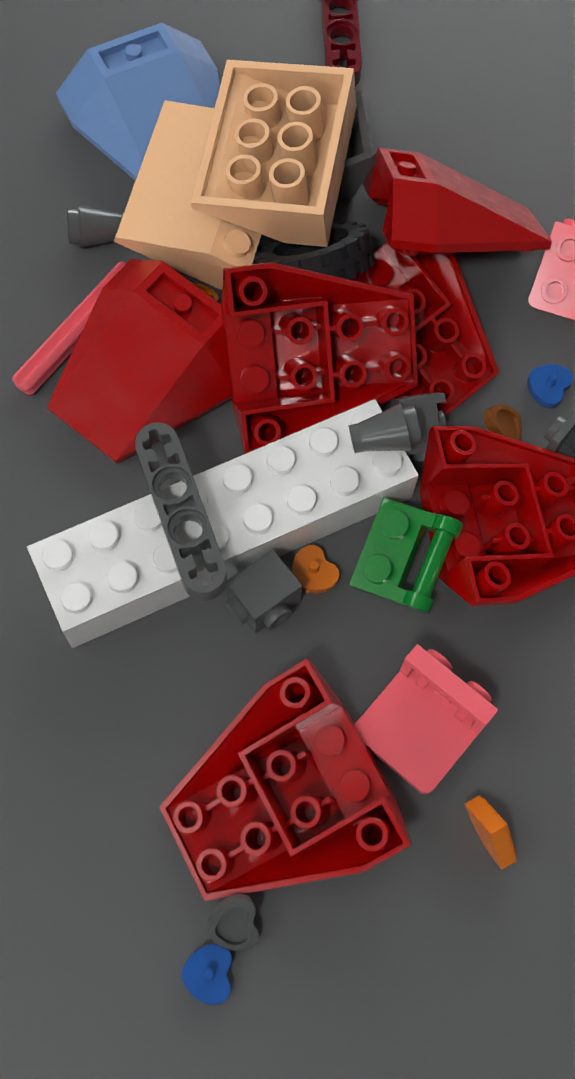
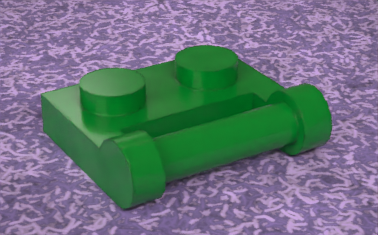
(392, 549)

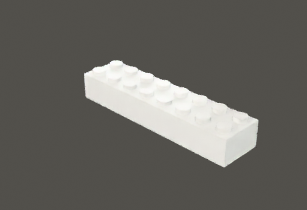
(258, 502)

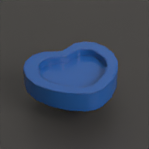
(549, 383)
(207, 974)

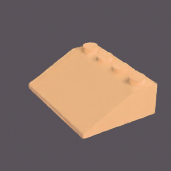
(277, 149)
(159, 209)

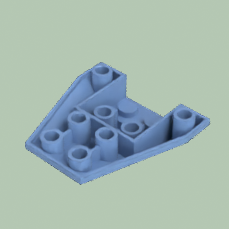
(123, 83)

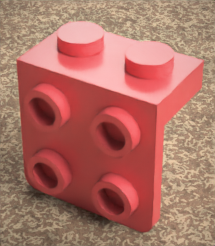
(555, 279)
(425, 719)

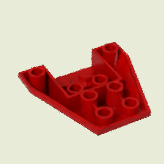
(445, 211)
(449, 335)
(311, 347)
(143, 359)
(513, 512)
(284, 795)

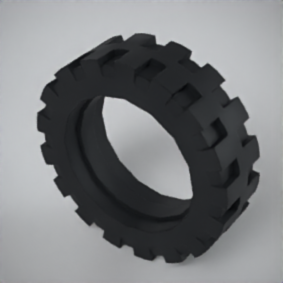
(346, 255)

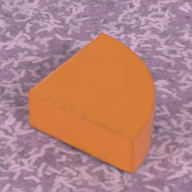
(492, 831)

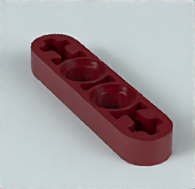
(342, 25)

